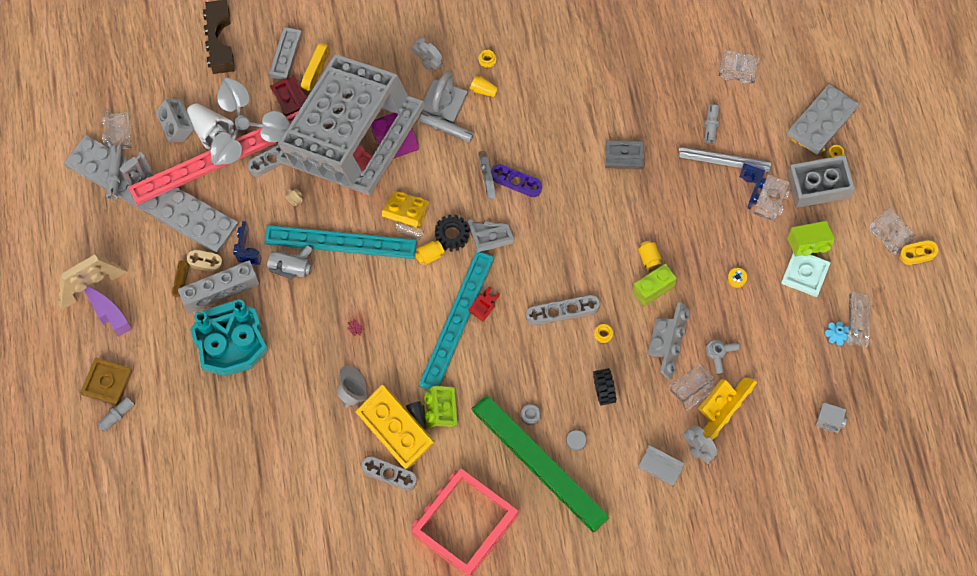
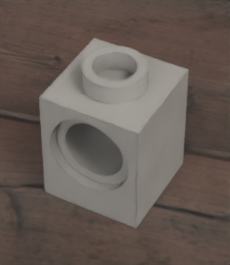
(831, 418)

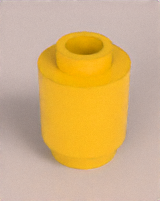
(429, 252)
(650, 255)

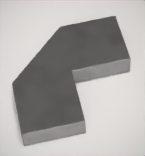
(488, 180)

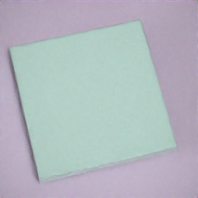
(806, 274)

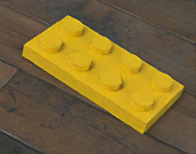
(395, 427)

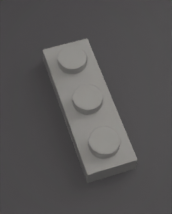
(285, 53)

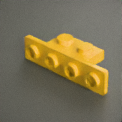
(722, 404)

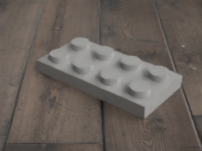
(823, 119)

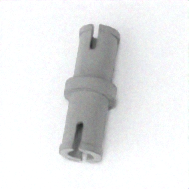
(711, 124)
(115, 414)

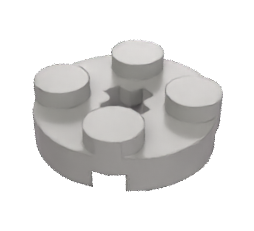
(428, 53)
(700, 446)

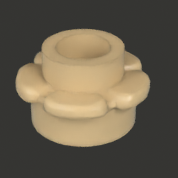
(294, 197)

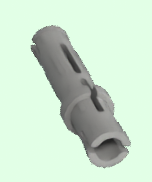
(445, 126)
(113, 179)

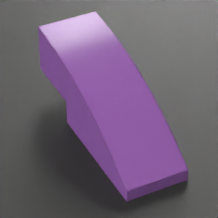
(107, 311)

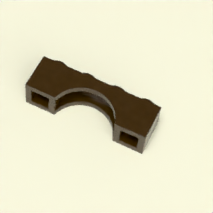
(218, 17)

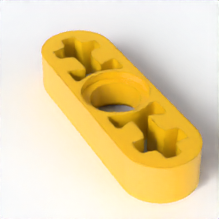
(315, 67)

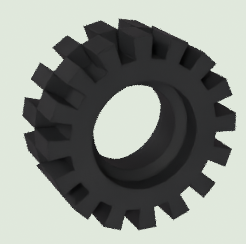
(456, 223)
(604, 386)

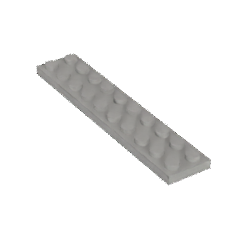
(172, 208)

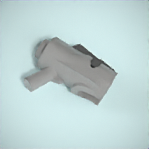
(290, 266)

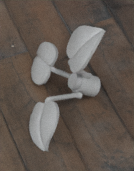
(233, 96)

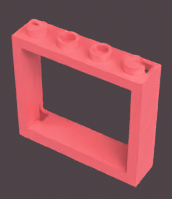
(489, 543)

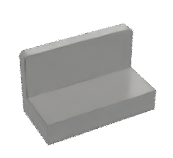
(661, 465)

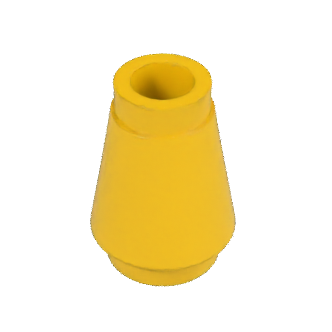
(483, 86)

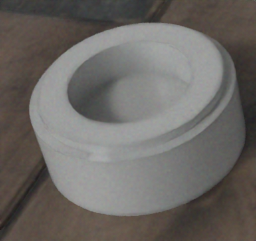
(530, 414)
(576, 440)

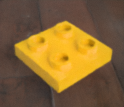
(406, 209)

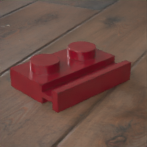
(288, 95)

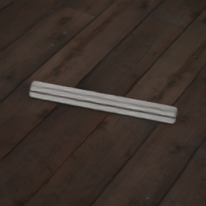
(723, 159)

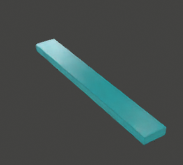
(340, 242)
(456, 321)

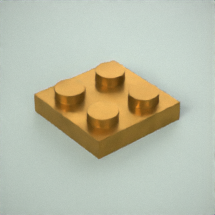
(106, 381)

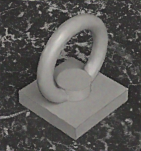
(444, 98)

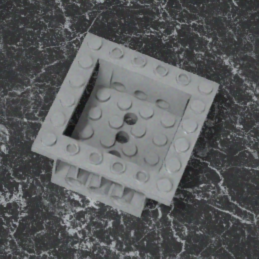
(330, 151)

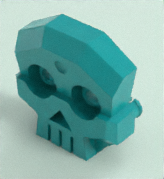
(232, 353)

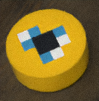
(737, 278)

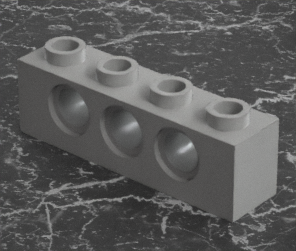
(218, 287)

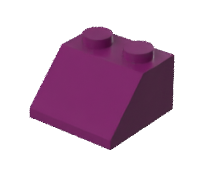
(380, 128)

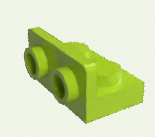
(440, 407)

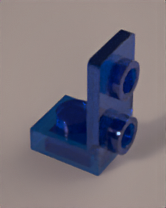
(756, 175)
(242, 254)

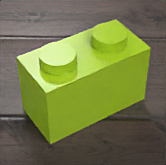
(811, 238)
(654, 285)

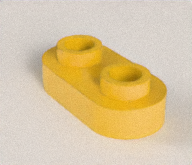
(917, 252)

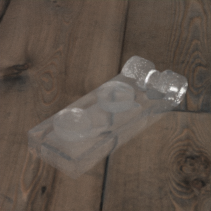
(859, 319)

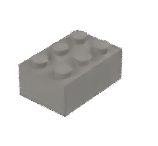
(820, 181)

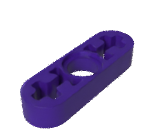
(531, 181)

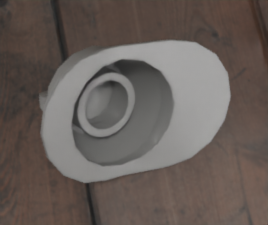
(351, 387)

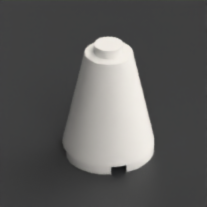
(208, 123)

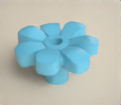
(837, 333)

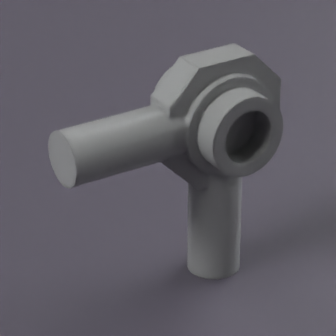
(716, 351)

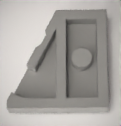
(490, 235)

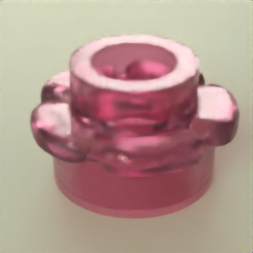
(355, 328)

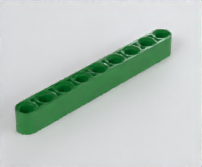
(540, 463)

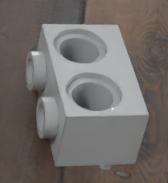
(174, 120)

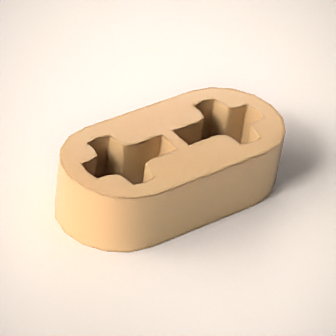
(206, 257)

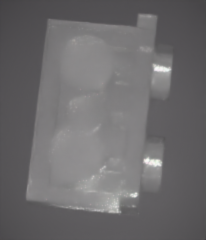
(117, 129)
(693, 386)

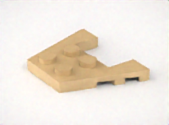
(83, 274)

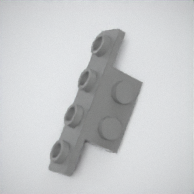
(668, 338)

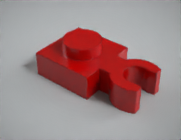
(482, 305)

